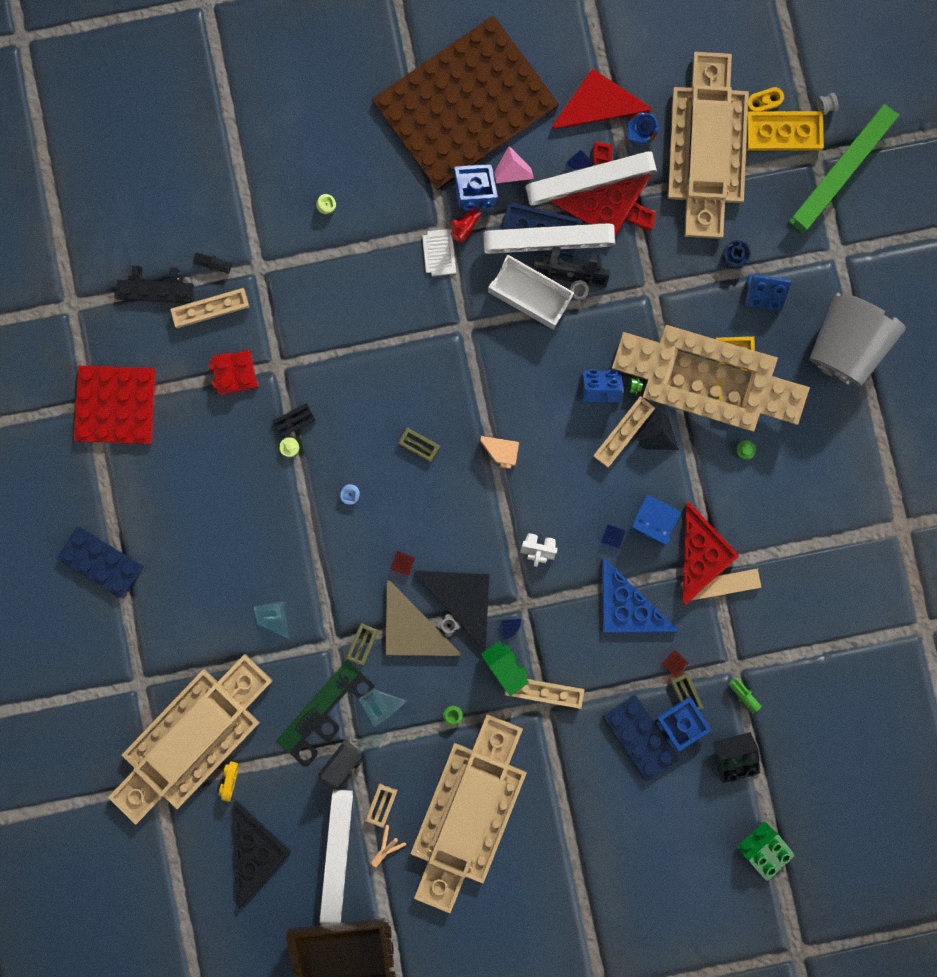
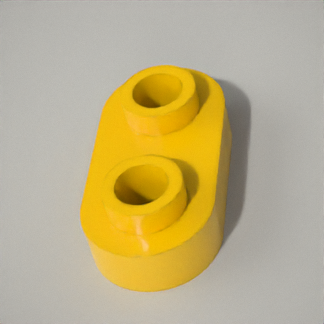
(763, 100)
(227, 788)

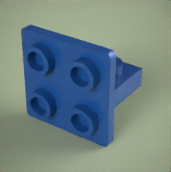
(766, 292)
(602, 386)

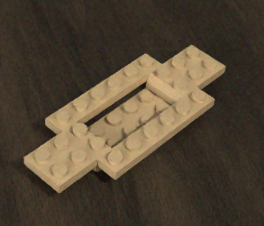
(716, 145)
(691, 381)
(185, 734)
(475, 816)

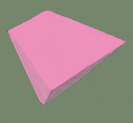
(512, 168)

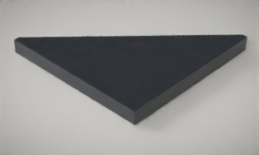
(464, 597)
(256, 853)

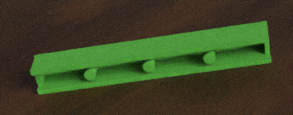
(843, 168)

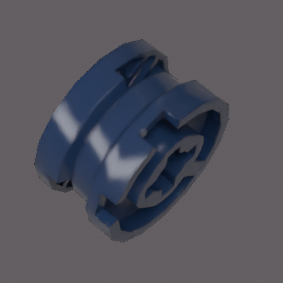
(736, 254)

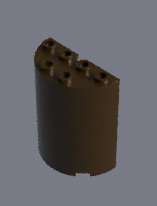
(342, 949)

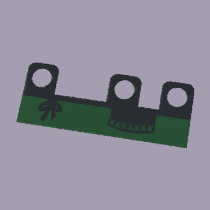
(316, 712)

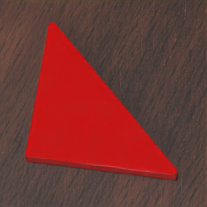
(599, 101)
(604, 204)
(704, 554)

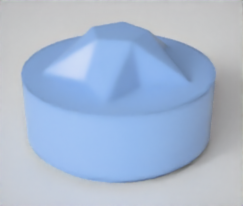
(349, 494)

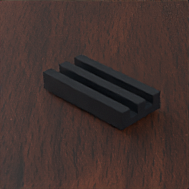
(279, 427)

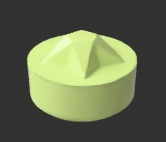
(326, 204)
(289, 447)

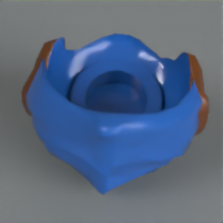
(642, 128)

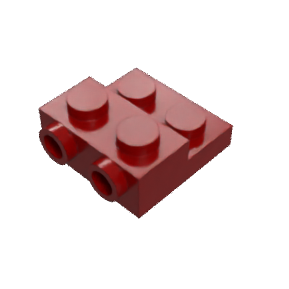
(233, 372)

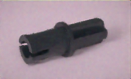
(212, 263)

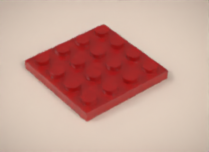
(114, 404)

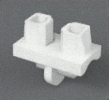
(538, 552)

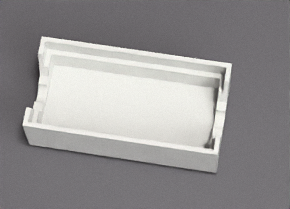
(530, 292)

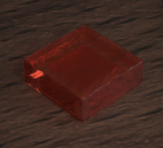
(402, 563)
(675, 663)

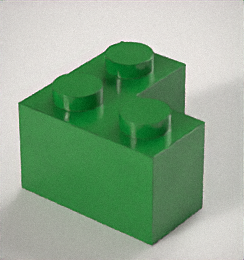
(503, 665)

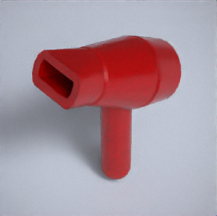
(465, 225)

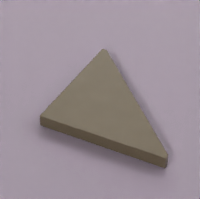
(410, 631)

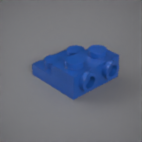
(475, 186)
(682, 724)

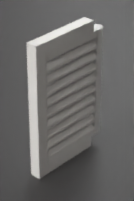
(439, 252)

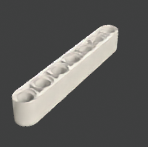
(590, 178)
(546, 237)
(336, 856)

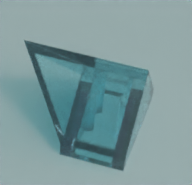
(272, 617)
(380, 705)

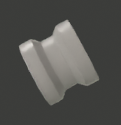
(827, 103)

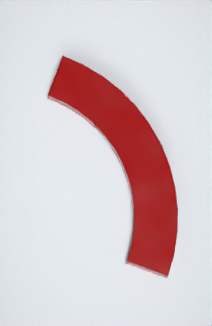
(638, 215)

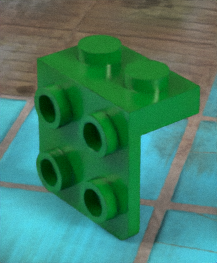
(766, 851)

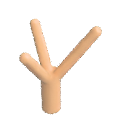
(384, 851)

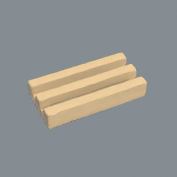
(375, 821)

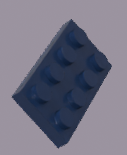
(523, 217)
(100, 562)
(640, 737)

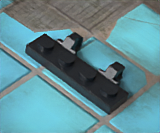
(556, 268)
(139, 289)

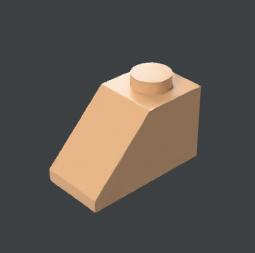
(502, 451)

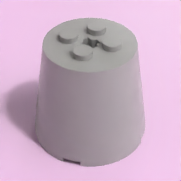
(854, 339)

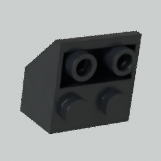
(737, 757)

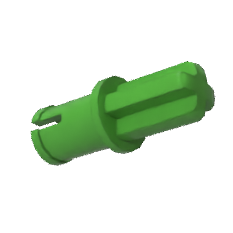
(744, 695)

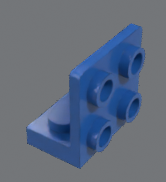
(655, 520)

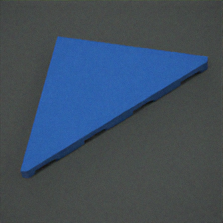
(626, 608)

